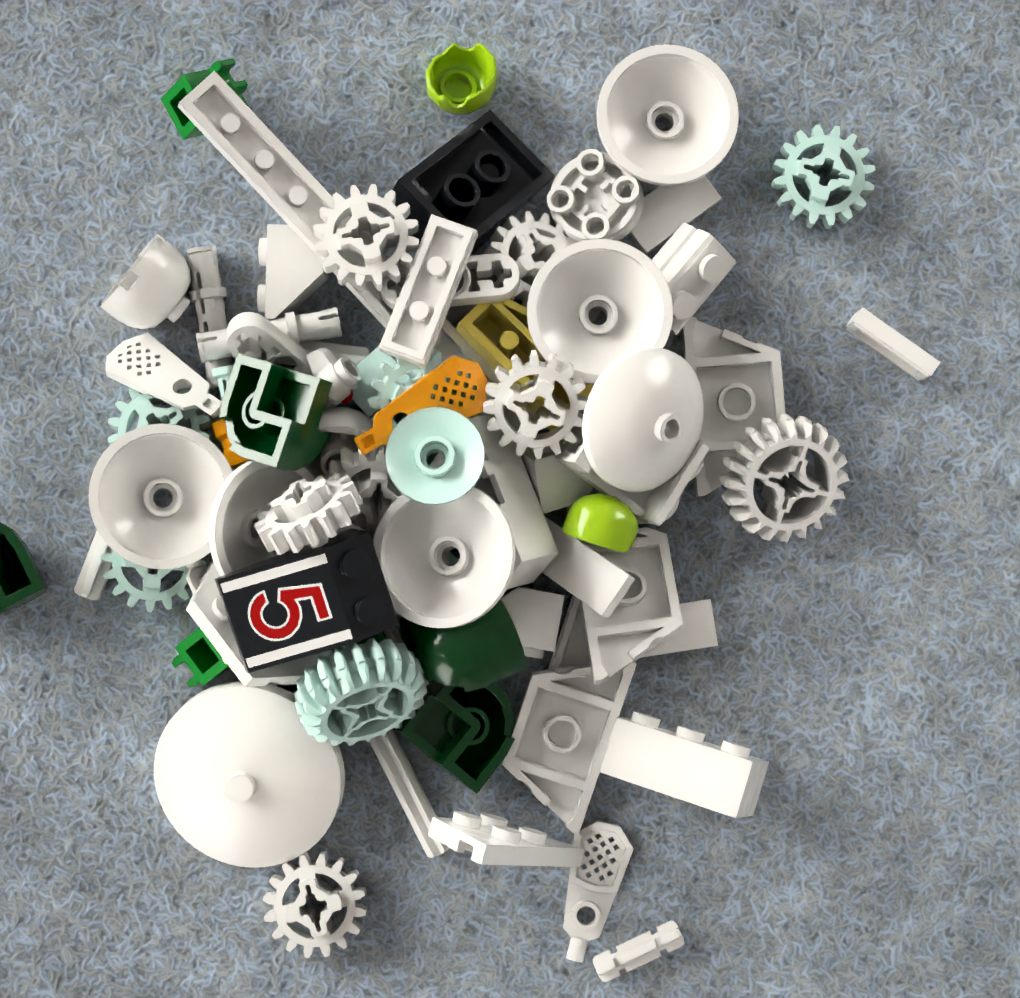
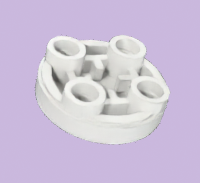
(595, 198)

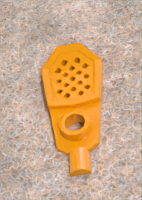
(419, 396)

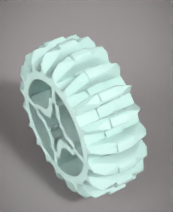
(360, 692)

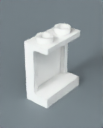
(647, 506)

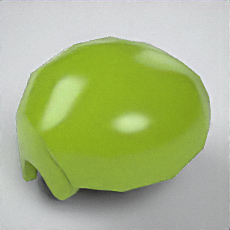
(473, 65)
(602, 522)

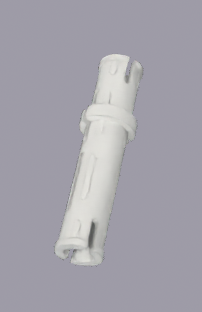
(208, 299)
(299, 328)

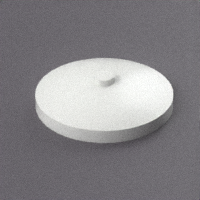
(247, 776)

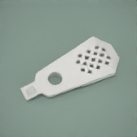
(156, 371)
(591, 891)

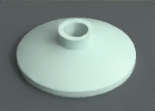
(434, 432)

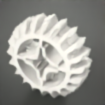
(778, 511)

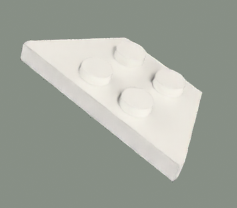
(738, 387)
(645, 613)
(210, 615)
(565, 735)
(502, 845)

